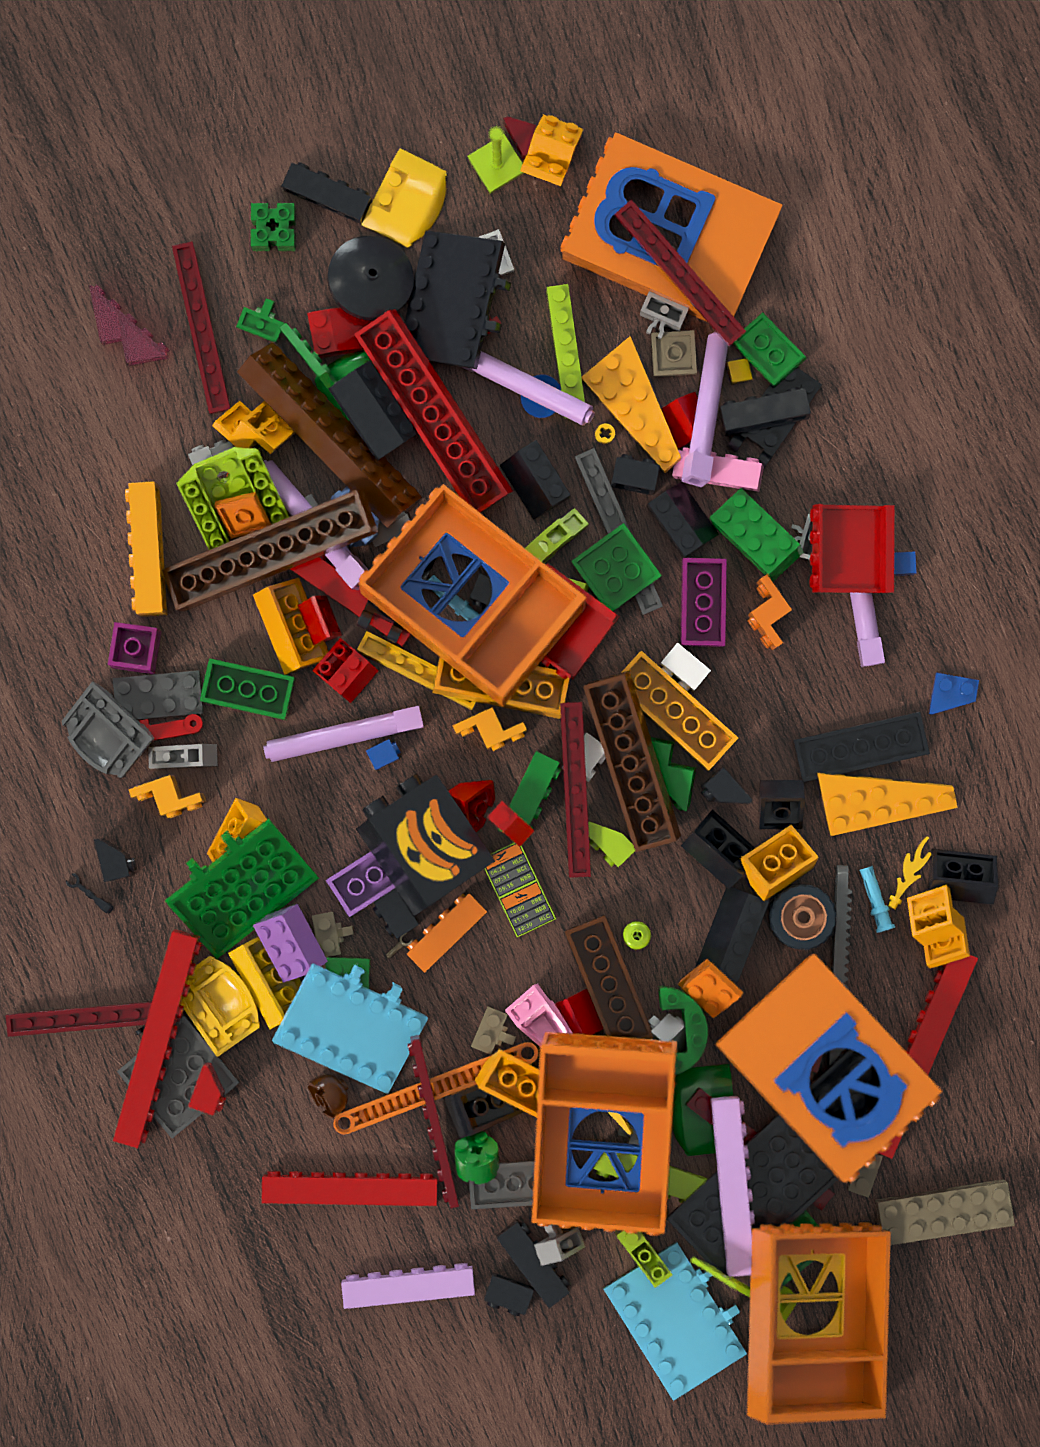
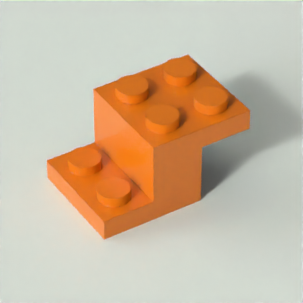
(768, 613)
(710, 988)

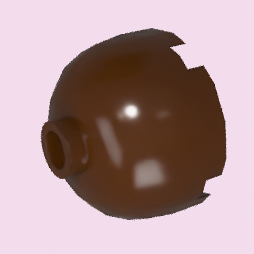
(329, 1093)

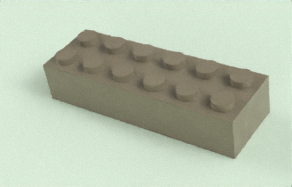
(946, 1212)

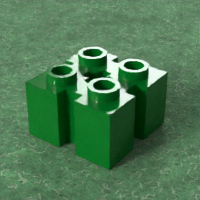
(283, 237)

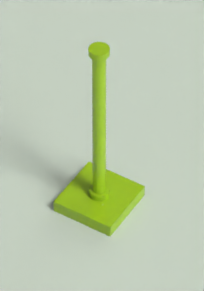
(496, 161)

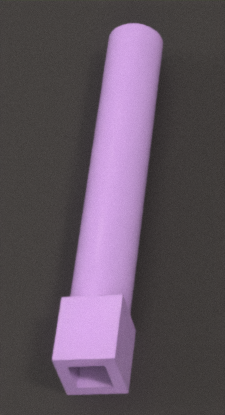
(534, 389)
(699, 461)
(346, 564)
(868, 637)
(344, 734)

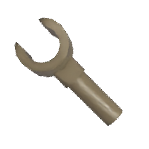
(399, 945)

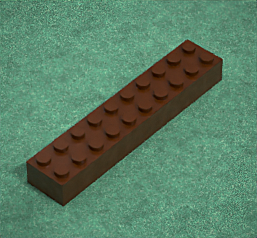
(328, 433)
(270, 550)

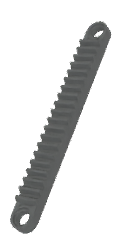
(839, 938)

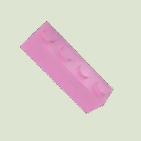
(728, 471)

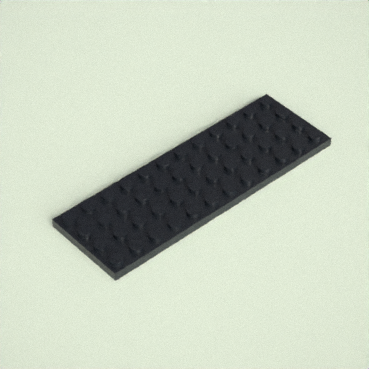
(781, 1166)

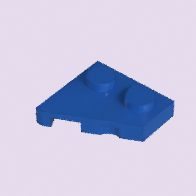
(952, 692)

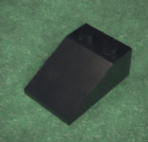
(477, 1110)

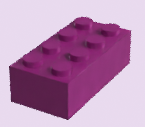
(703, 602)

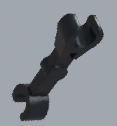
(102, 904)

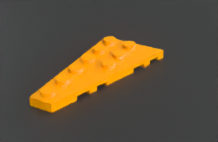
(628, 395)
(869, 802)

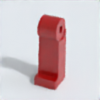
(190, 725)

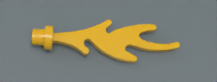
(909, 869)

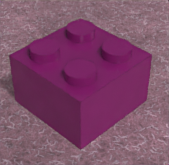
(134, 648)

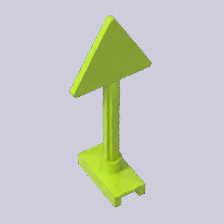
(785, 1308)

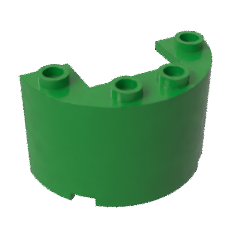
(695, 1025)

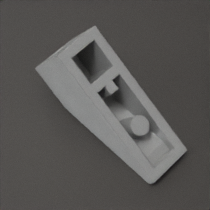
(182, 756)

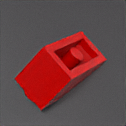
(510, 824)

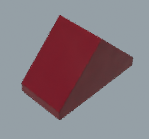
(520, 133)

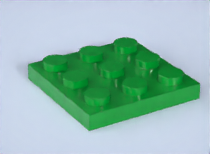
(616, 568)

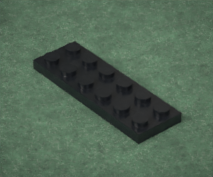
(861, 746)

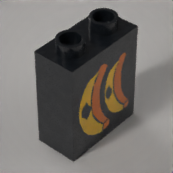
(423, 842)

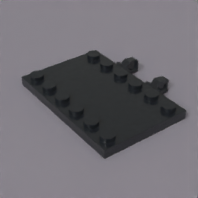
(455, 297)

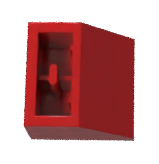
(345, 670)

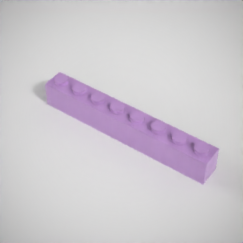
(733, 1183)

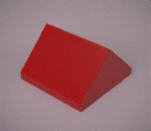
(680, 418)
(319, 619)
(580, 1013)

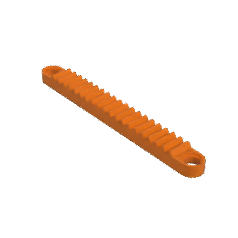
(409, 1098)

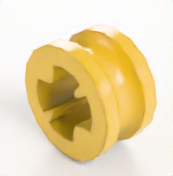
(604, 440)

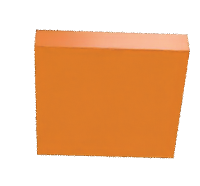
(242, 514)

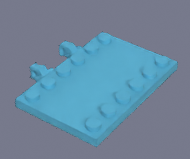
(350, 1027)
(677, 1323)

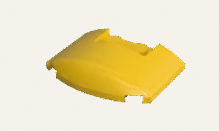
(407, 199)
(220, 1005)

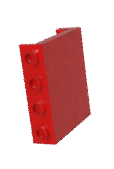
(852, 549)
(582, 636)

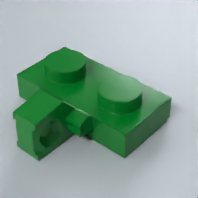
(261, 322)

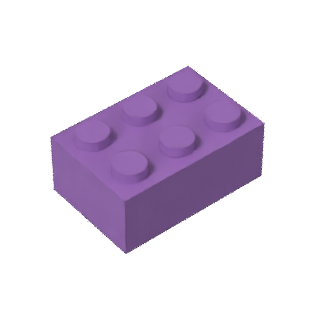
(360, 884)
(289, 942)

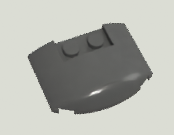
(105, 732)

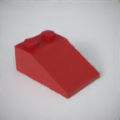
(334, 332)

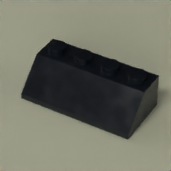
(373, 410)
(733, 932)

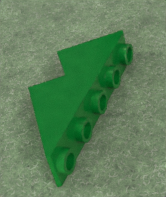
(677, 777)

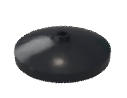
(368, 295)

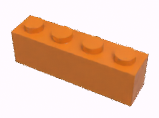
(447, 932)

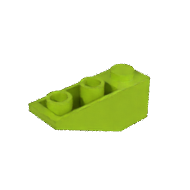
(611, 842)
(645, 1256)

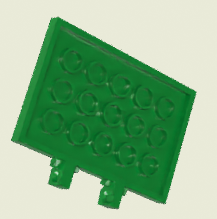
(241, 887)

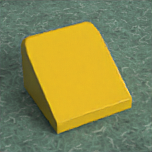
(739, 371)

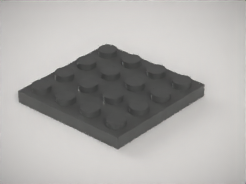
(182, 1073)

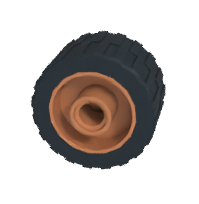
(802, 917)

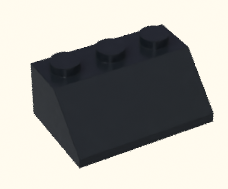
(535, 480)
(682, 519)
(724, 789)
(718, 848)
(968, 875)

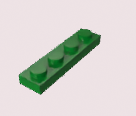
(303, 350)

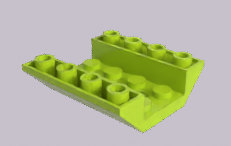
(246, 475)

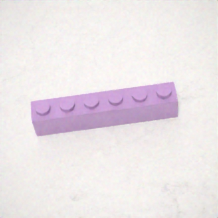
(408, 1287)

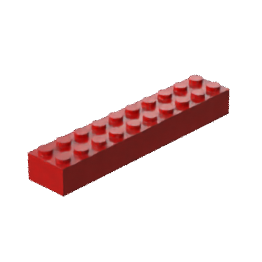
(433, 411)

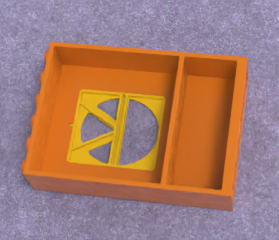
(844, 1365)

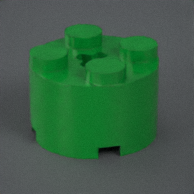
(477, 1158)

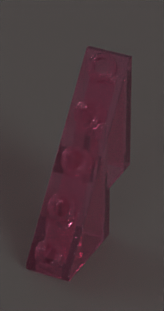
(116, 327)

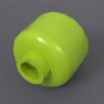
(628, 937)

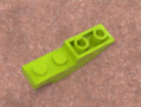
(557, 536)

